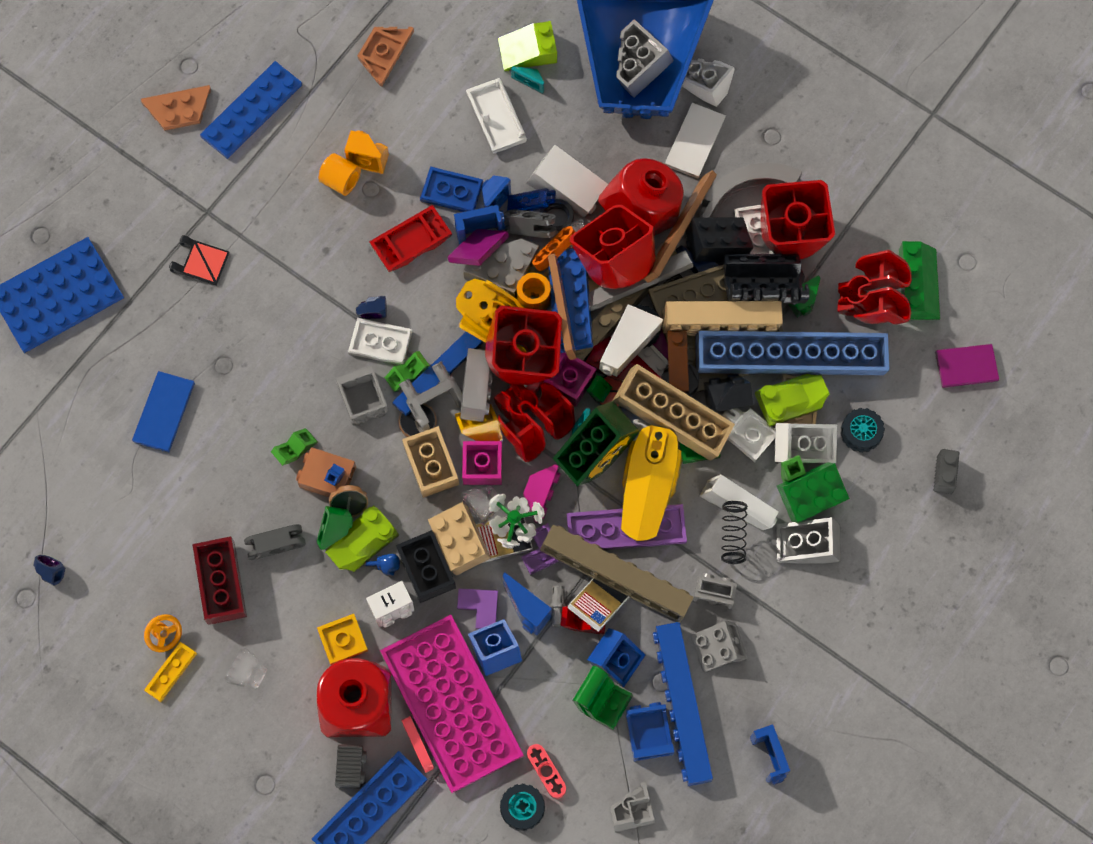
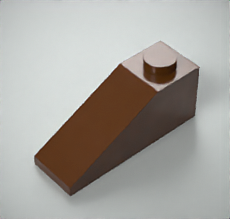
(678, 359)

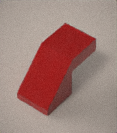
(573, 622)

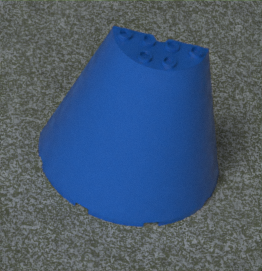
(671, 22)

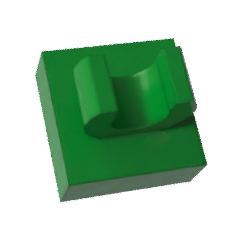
(599, 389)

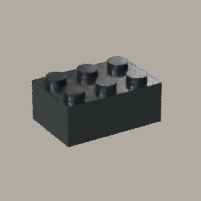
(718, 236)
(426, 566)

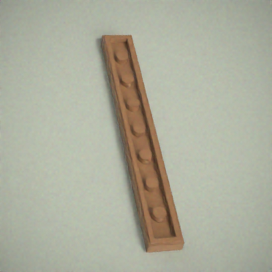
(681, 225)

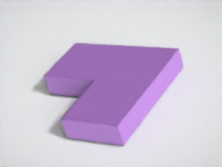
(536, 559)
(481, 600)

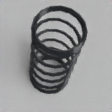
(728, 509)

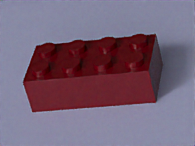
(219, 580)

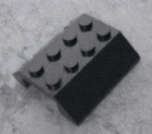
(764, 278)

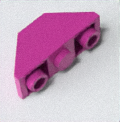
(540, 487)

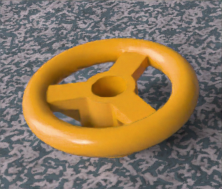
(156, 627)

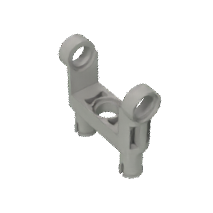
(415, 399)

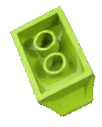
(792, 398)
(364, 540)

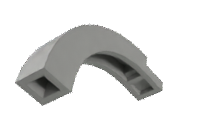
(745, 177)

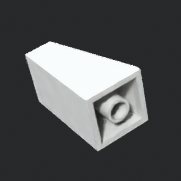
(569, 179)

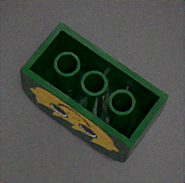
(596, 444)

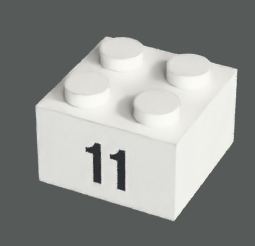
(390, 604)

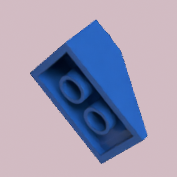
(530, 609)

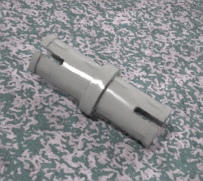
(557, 605)

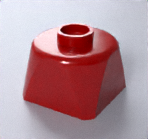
(648, 191)
(796, 217)
(616, 248)
(536, 332)
(363, 718)

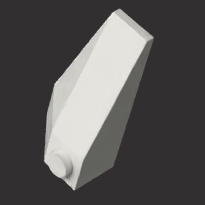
(708, 80)

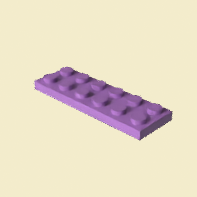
(605, 530)

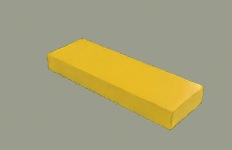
(170, 671)

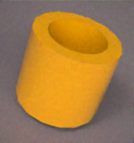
(339, 174)
(535, 285)

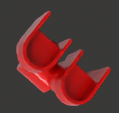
(880, 305)
(522, 431)

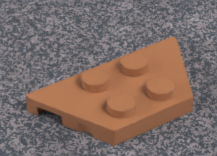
(383, 50)
(179, 107)

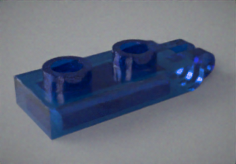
(531, 200)

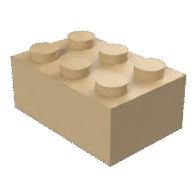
(430, 462)
(459, 539)

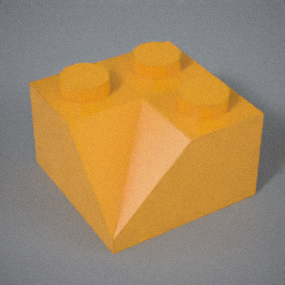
(366, 154)

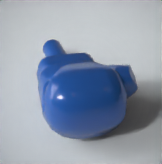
(387, 563)

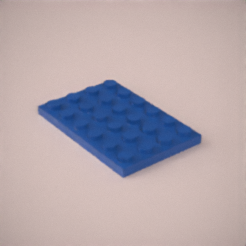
(57, 294)

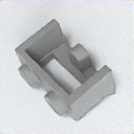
(712, 597)

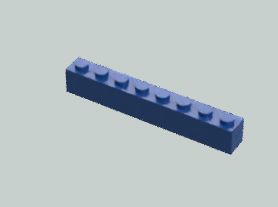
(683, 704)

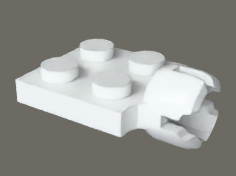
(750, 432)

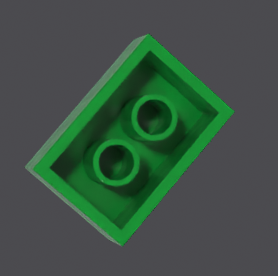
(813, 492)

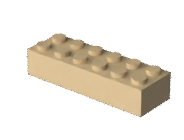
(722, 316)
(673, 409)

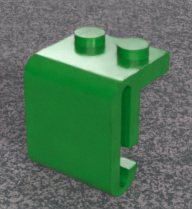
(601, 698)

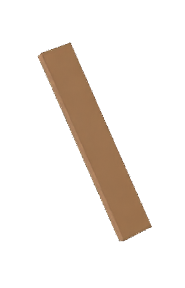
(562, 306)

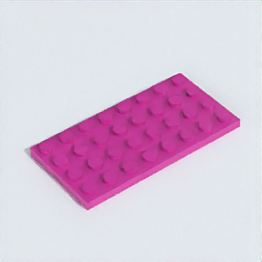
(451, 704)

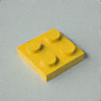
(342, 639)

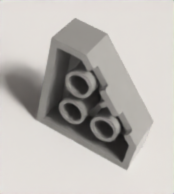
(640, 58)
(505, 265)

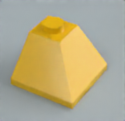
(481, 431)

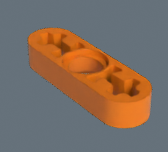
(558, 243)

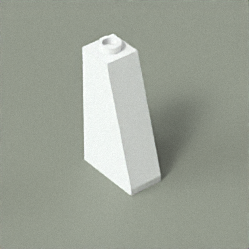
(630, 337)
(720, 490)

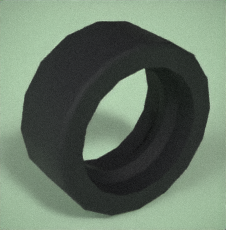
(563, 205)

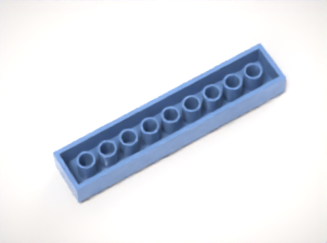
(792, 353)

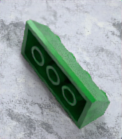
(924, 289)

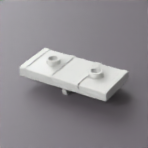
(496, 115)

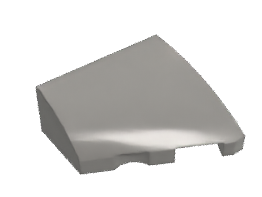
(633, 810)

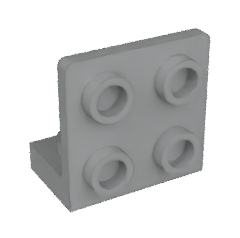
(719, 645)

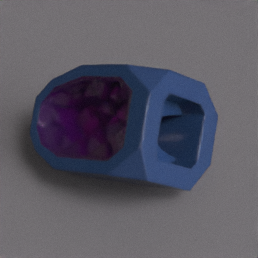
(372, 308)
(49, 569)

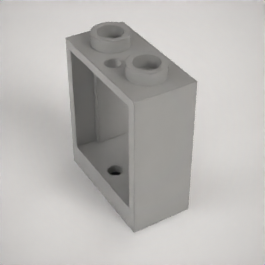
(356, 378)

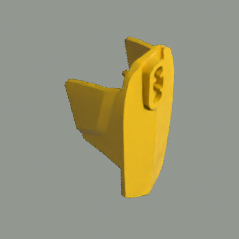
(477, 319)
(649, 481)

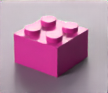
(573, 378)
(482, 463)

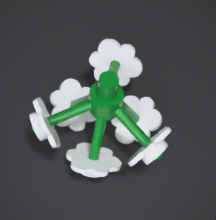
(518, 510)

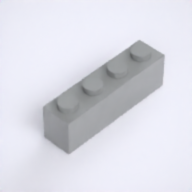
(476, 386)

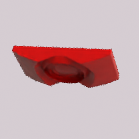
(411, 239)

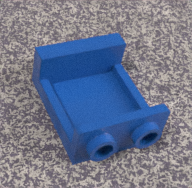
(480, 218)
(649, 732)
(775, 752)

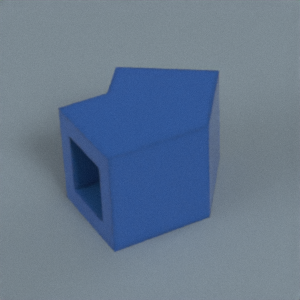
(334, 474)

